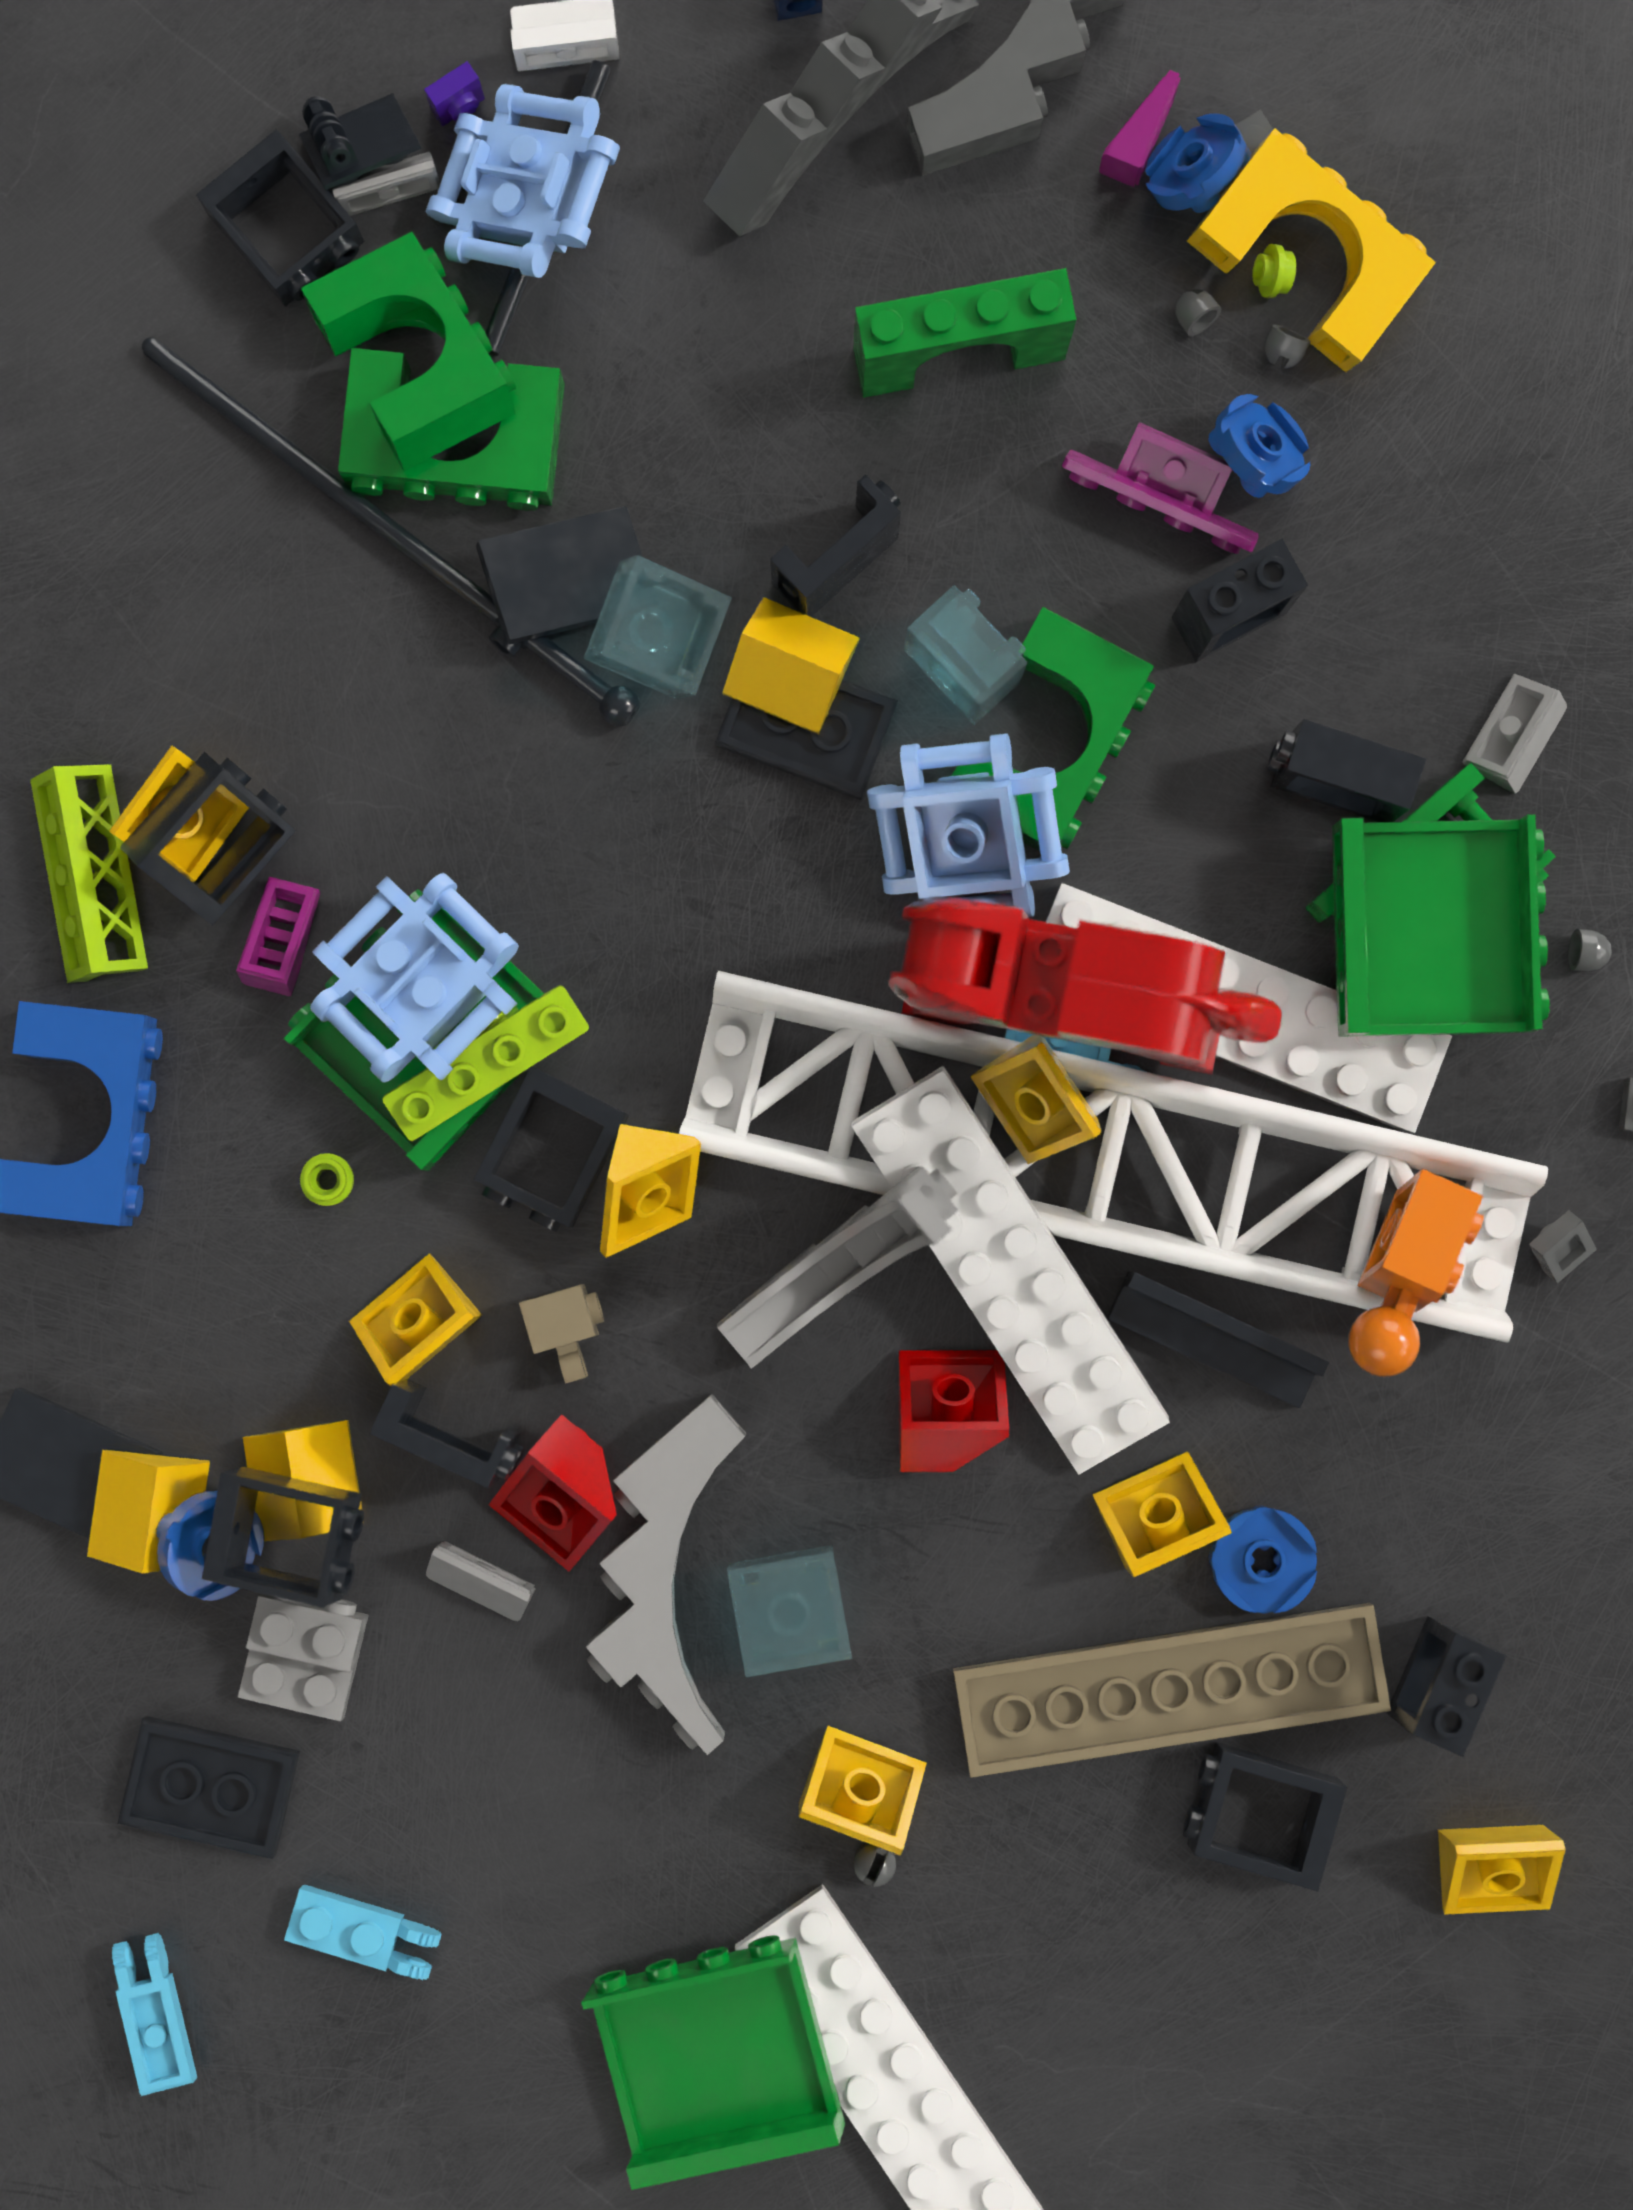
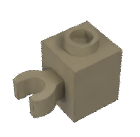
(562, 1321)

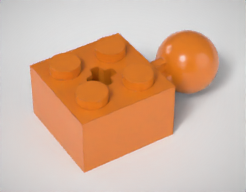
(1412, 1268)

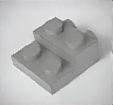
(303, 1655)

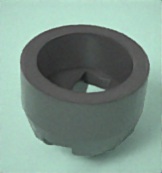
(1196, 311)
(1287, 344)
(1588, 950)
(863, 1861)

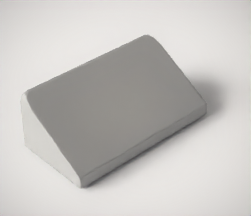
(389, 184)
(1516, 732)
(479, 1580)

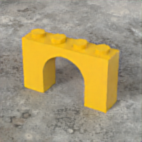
(1380, 260)

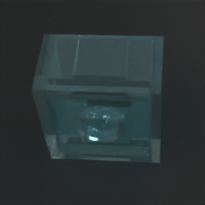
(657, 627)
(965, 653)
(789, 1611)

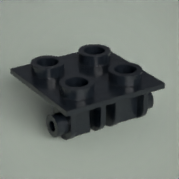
(356, 140)

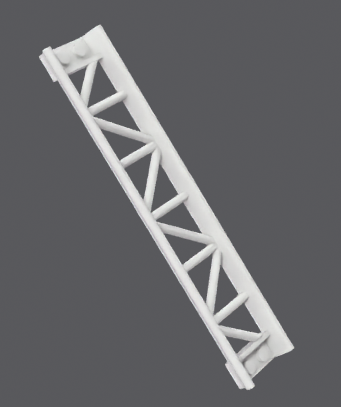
(729, 1098)

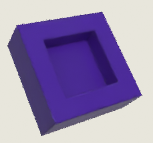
(455, 94)

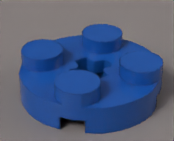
(1196, 165)
(1260, 467)
(181, 1543)
(1294, 1560)

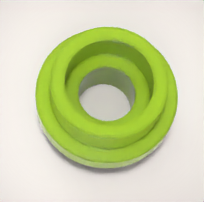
(1274, 271)
(310, 1179)

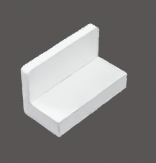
(563, 33)

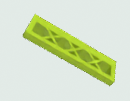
(71, 876)

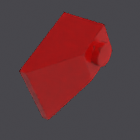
(950, 1407)
(559, 1494)

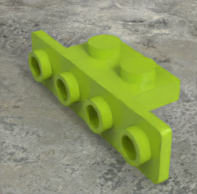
(493, 1058)

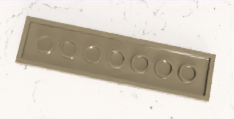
(1171, 1689)

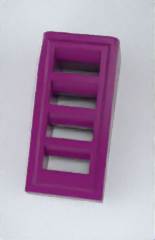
(1132, 146)
(290, 962)

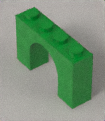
(401, 289)
(1025, 312)
(512, 468)
(1106, 687)

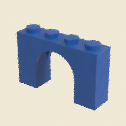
(121, 1054)

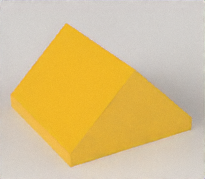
(789, 665)
(202, 834)
(1036, 1100)
(647, 1186)
(413, 1320)
(306, 1453)
(131, 1501)
(1161, 1514)
(862, 1790)
(1499, 1868)

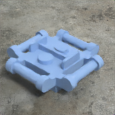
(522, 182)
(968, 826)
(415, 979)

